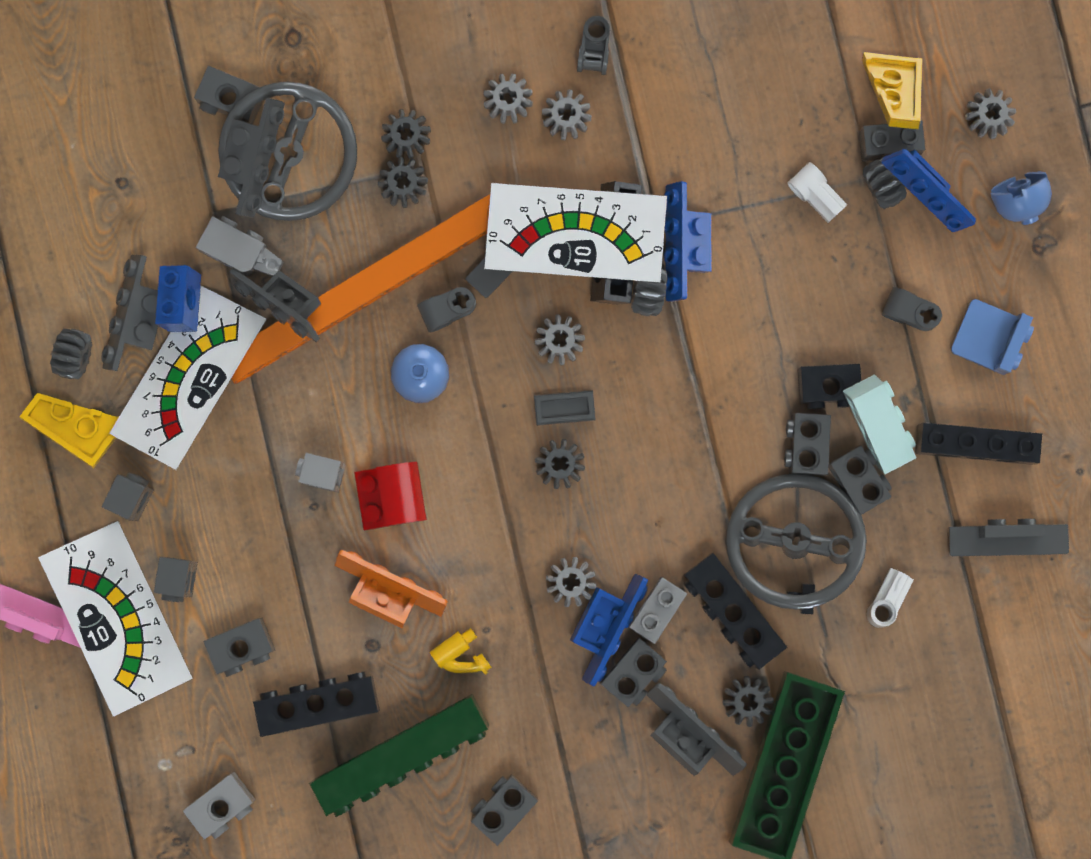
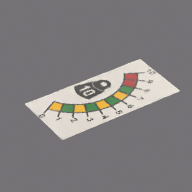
(575, 232)
(187, 380)
(115, 618)

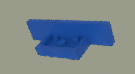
(929, 188)
(686, 241)
(603, 625)

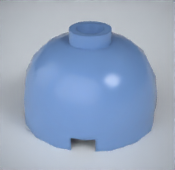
(1022, 198)
(419, 373)

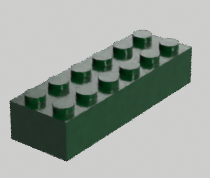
(396, 756)
(786, 767)

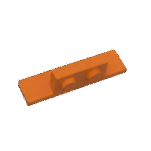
(386, 593)

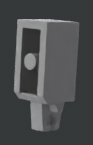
(237, 249)

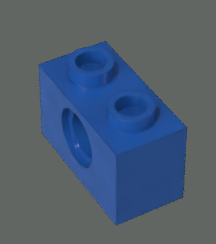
(178, 298)

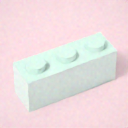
(881, 423)

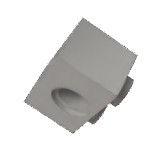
(320, 472)
(657, 610)
(202, 812)

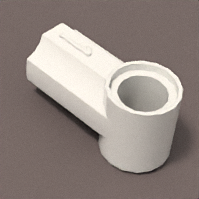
(811, 186)
(890, 596)

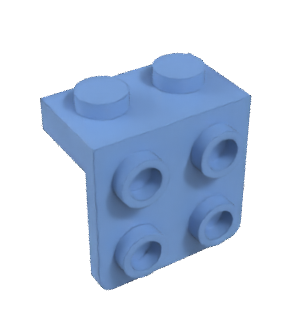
(992, 337)

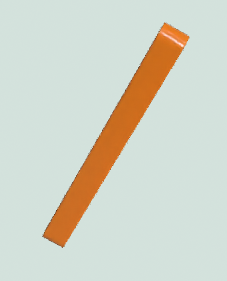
(370, 285)

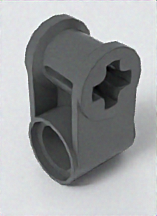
(594, 51)
(441, 309)
(906, 309)

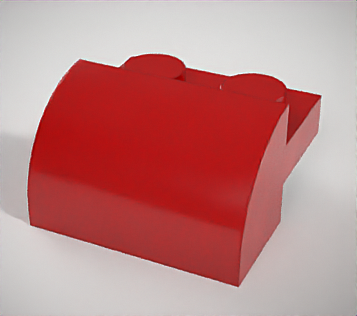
(390, 495)

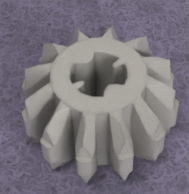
(502, 107)
(574, 121)
(994, 124)
(569, 341)
(577, 590)

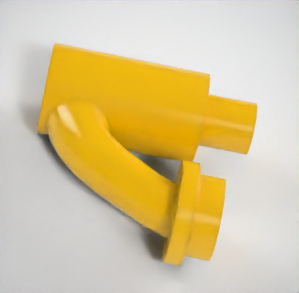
(455, 646)

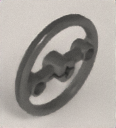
(317, 99)
(807, 544)

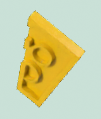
(897, 87)
(72, 427)

